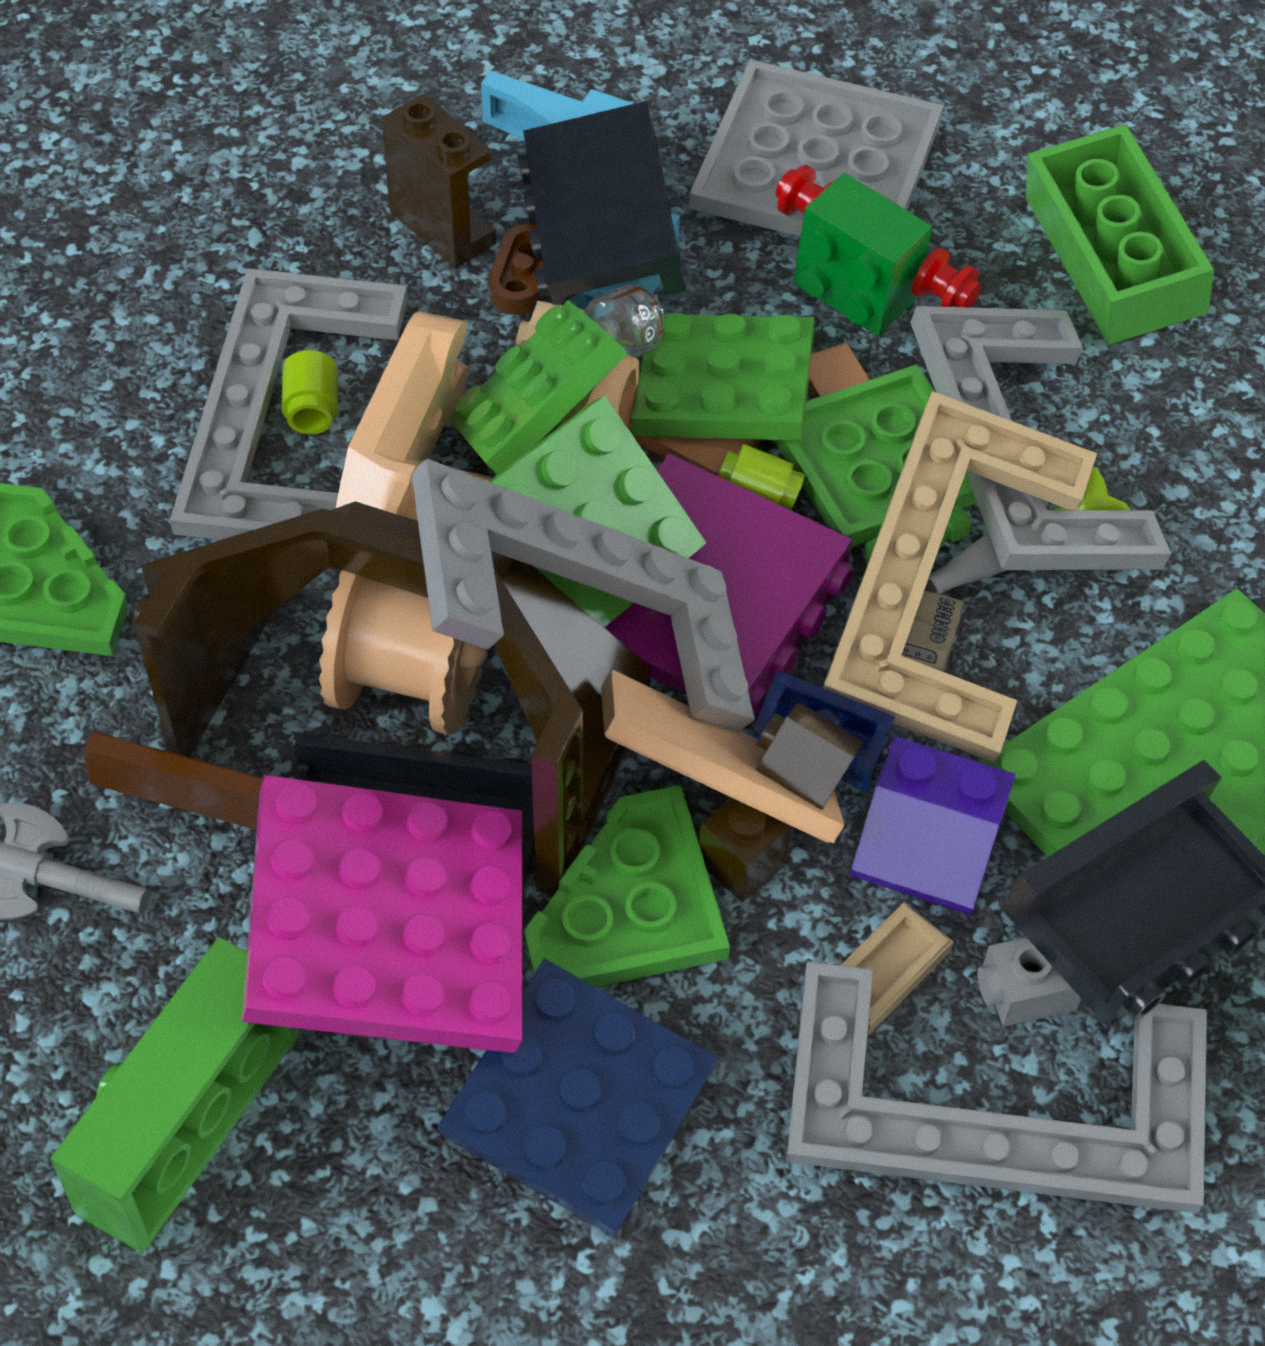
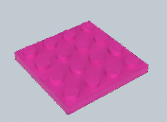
(385, 916)

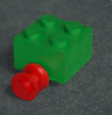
(867, 252)

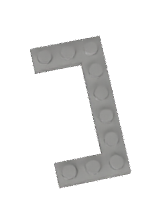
(214, 488)
(469, 518)
(1024, 534)
(1146, 1166)

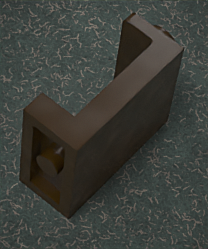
(428, 179)

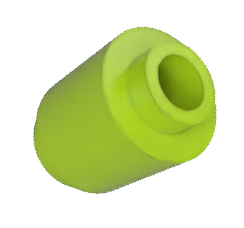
(310, 391)
(763, 475)

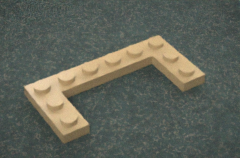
(868, 656)

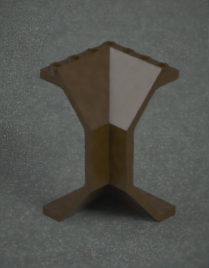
(218, 597)

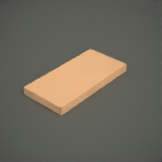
(707, 753)

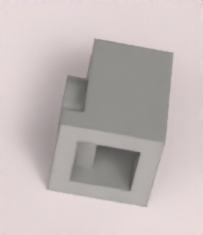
(1020, 993)

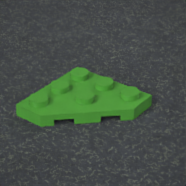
(51, 580)
(633, 898)

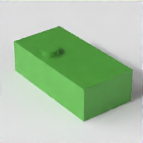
(1118, 234)
(169, 1103)

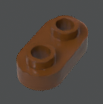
(513, 277)

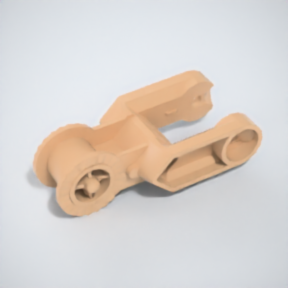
(378, 631)

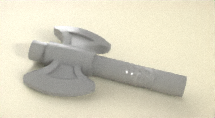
(22, 863)

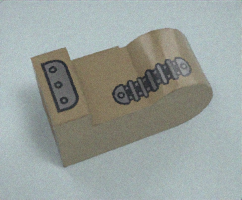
(933, 630)

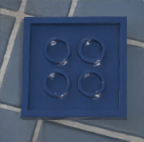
(581, 1099)

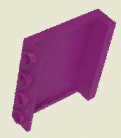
(774, 571)

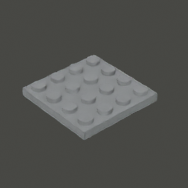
(801, 119)

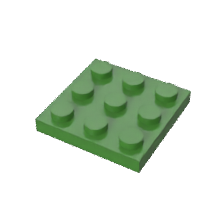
(726, 378)
(536, 385)
(858, 448)
(604, 477)

